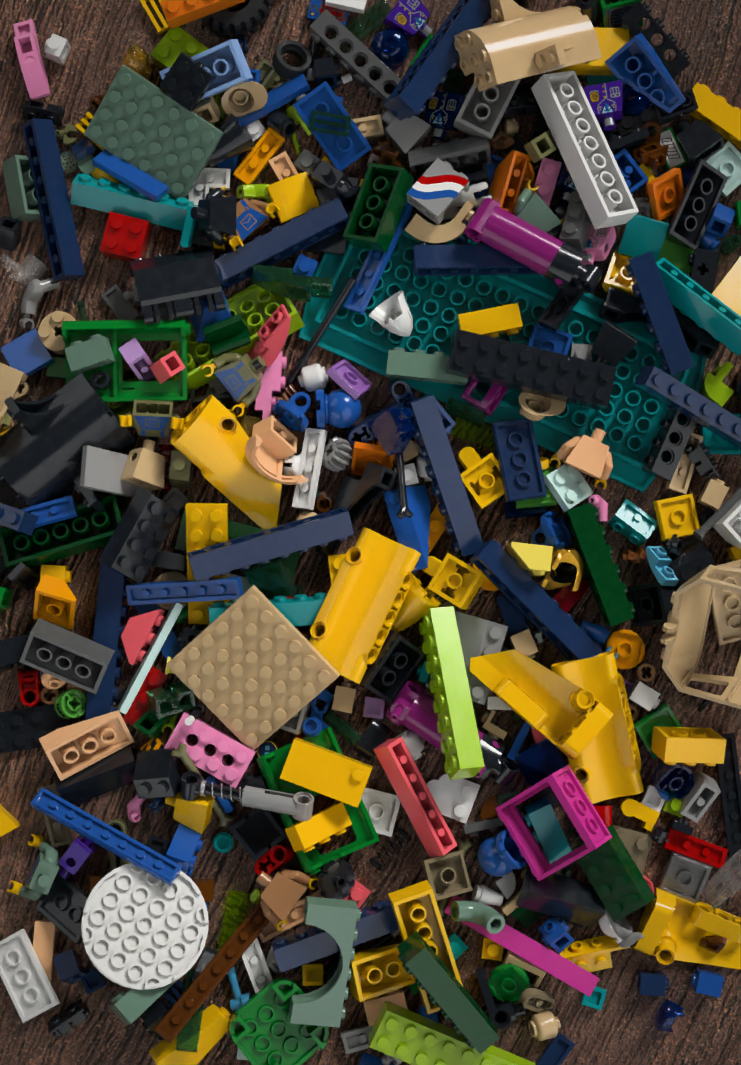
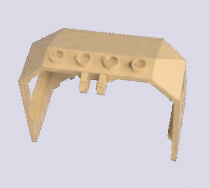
(686, 636)

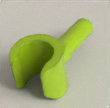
(170, 724)
(255, 896)

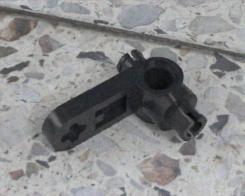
(510, 1010)

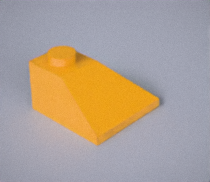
(54, 602)

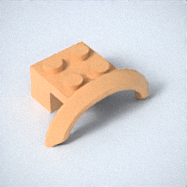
(269, 447)

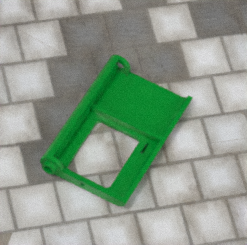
(271, 769)

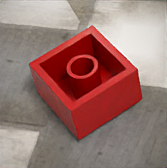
(125, 237)

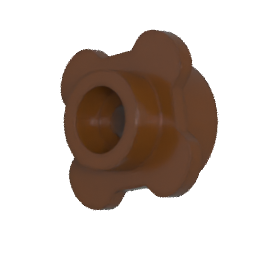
(328, 503)

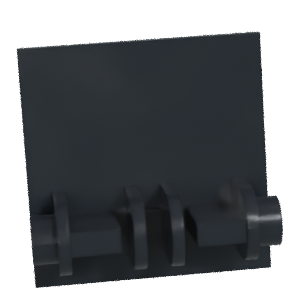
(522, 98)

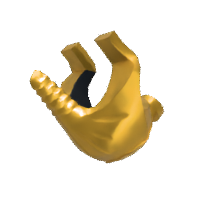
(568, 569)

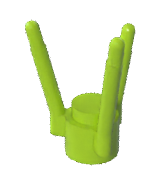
(292, 113)

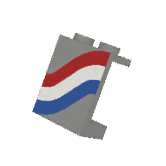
(437, 190)

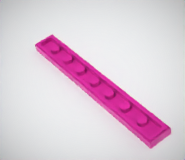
(538, 955)

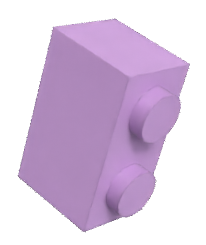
(137, 360)

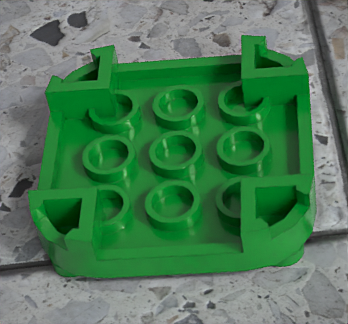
(265, 1032)

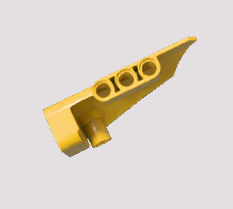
(221, 457)
(543, 699)
(679, 925)

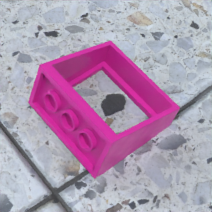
(578, 809)

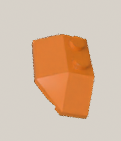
(510, 179)

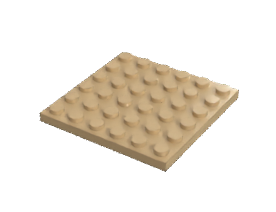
(253, 668)

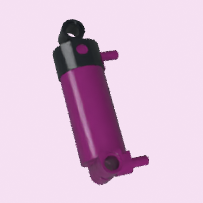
(531, 247)
(416, 713)

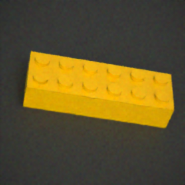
(418, 911)

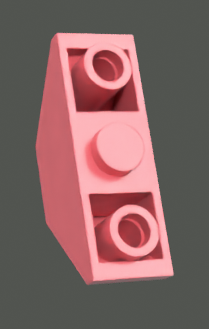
(140, 633)

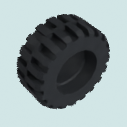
(239, 22)

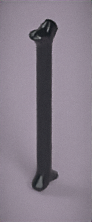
(404, 510)

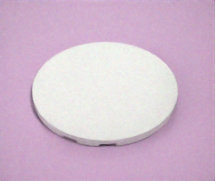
(144, 929)

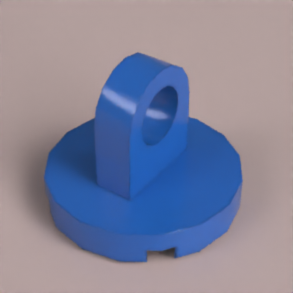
(291, 414)
(555, 531)

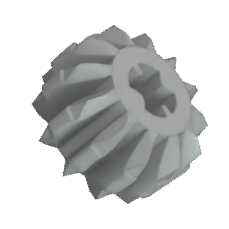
(337, 454)

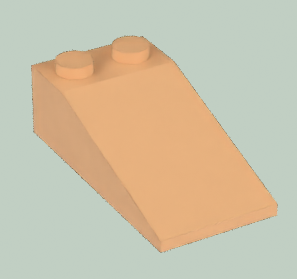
(85, 743)

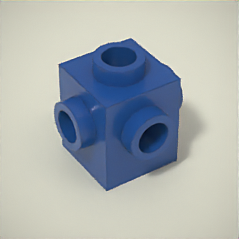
(556, 934)

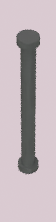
(700, 533)

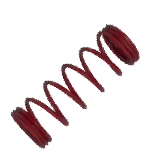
(164, 447)

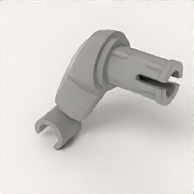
(31, 296)

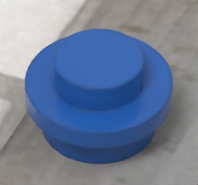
(312, 727)

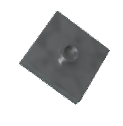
(685, 877)

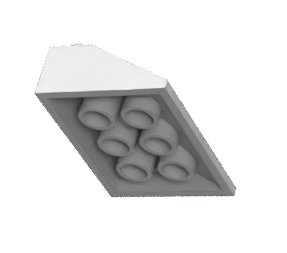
(477, 639)

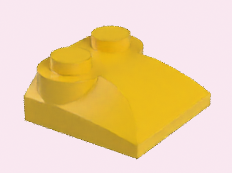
(616, 275)

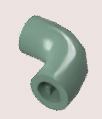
(477, 913)

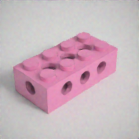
(224, 745)

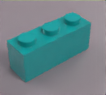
(547, 829)

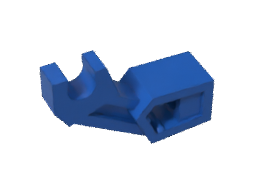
(325, 696)

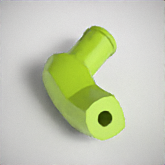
(254, 191)

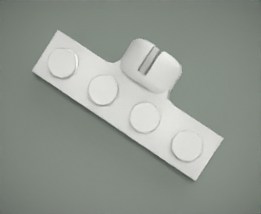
(308, 465)

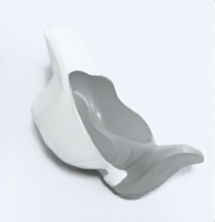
(620, 930)

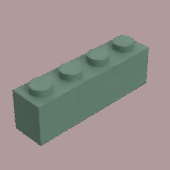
(420, 367)

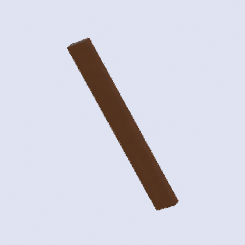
(212, 974)

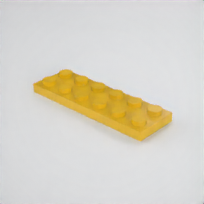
(204, 527)

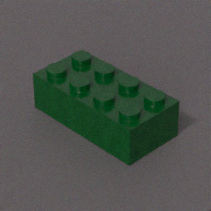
(378, 207)
(615, 877)

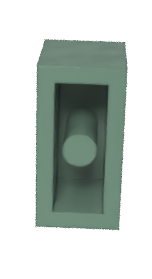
(89, 354)

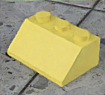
(532, 557)

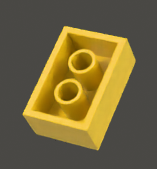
(688, 745)

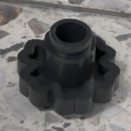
(336, 879)

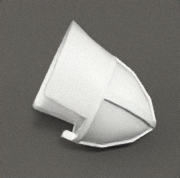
(394, 315)

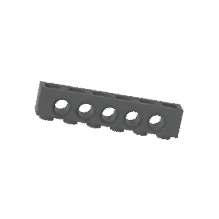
(328, 23)

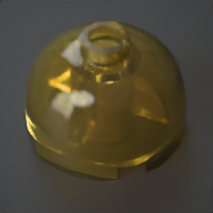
(137, 60)

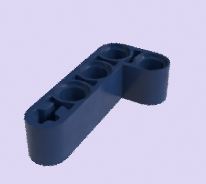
(399, 401)

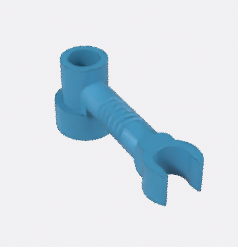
(239, 999)

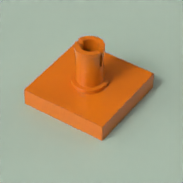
(665, 193)
(367, 453)

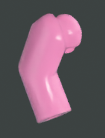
(601, 506)
(133, 809)

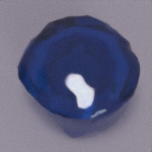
(667, 1015)

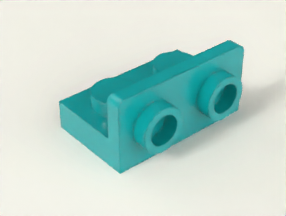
(633, 523)

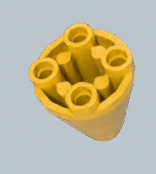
(415, 606)

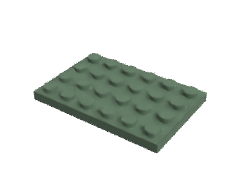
(153, 132)

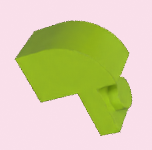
(714, 388)

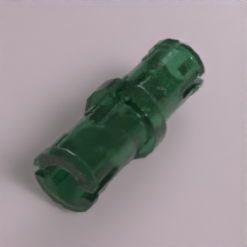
(730, 244)
(342, 727)

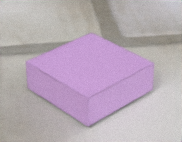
(374, 707)

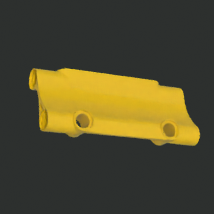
(363, 603)
(613, 755)

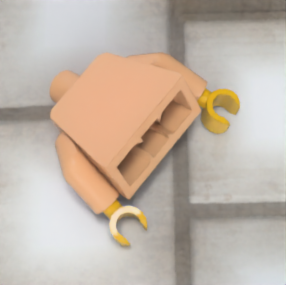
(587, 456)

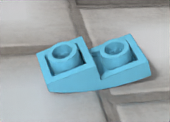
(659, 563)

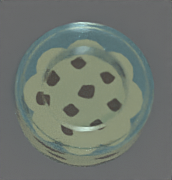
(68, 161)

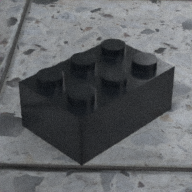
(392, 667)

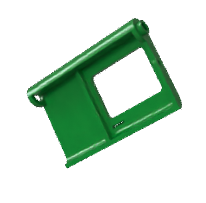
(123, 331)

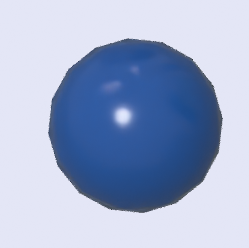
(337, 409)
(500, 855)

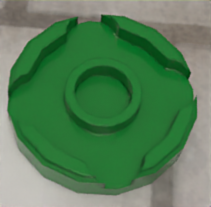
(508, 982)

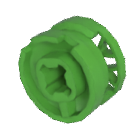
(71, 703)

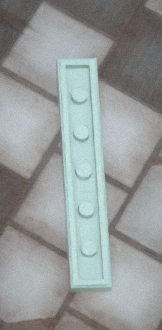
(149, 658)

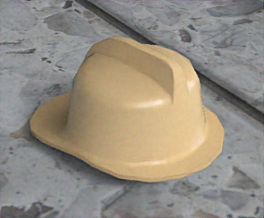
(244, 98)
(537, 407)

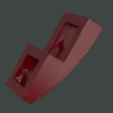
(568, 598)

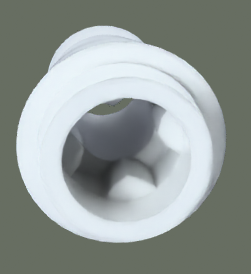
(486, 896)

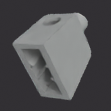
(405, 133)

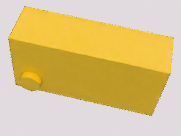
(609, 42)
(326, 772)

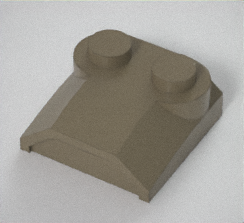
(636, 843)
(447, 875)

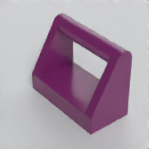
(490, 400)

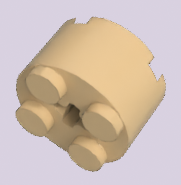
(49, 331)

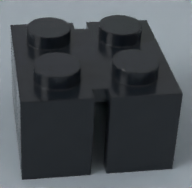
(258, 831)

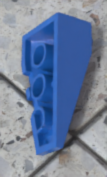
(644, 71)
(415, 530)

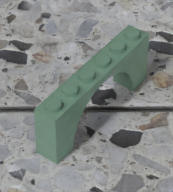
(325, 1004)

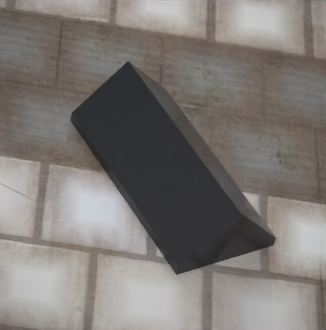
(696, 206)
(99, 778)
(561, 898)

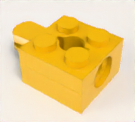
(481, 478)
(454, 579)

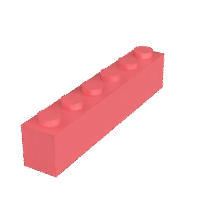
(415, 797)

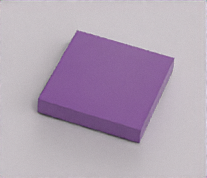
(349, 379)

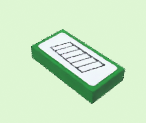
(675, 156)

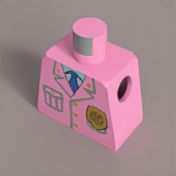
(599, 244)

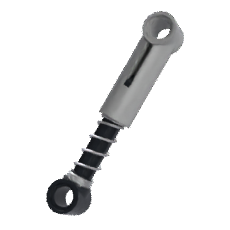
(298, 805)

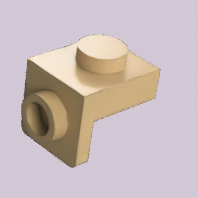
(493, 731)

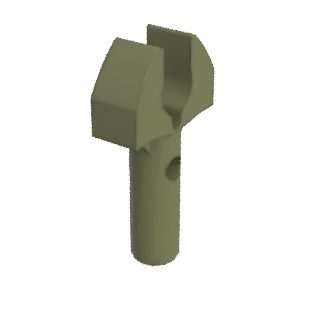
(69, 128)

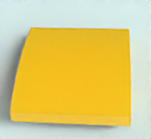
(293, 196)

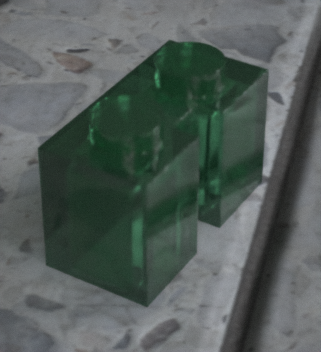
(170, 702)

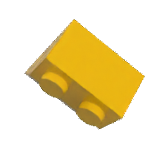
(377, 972)

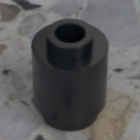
(281, 123)

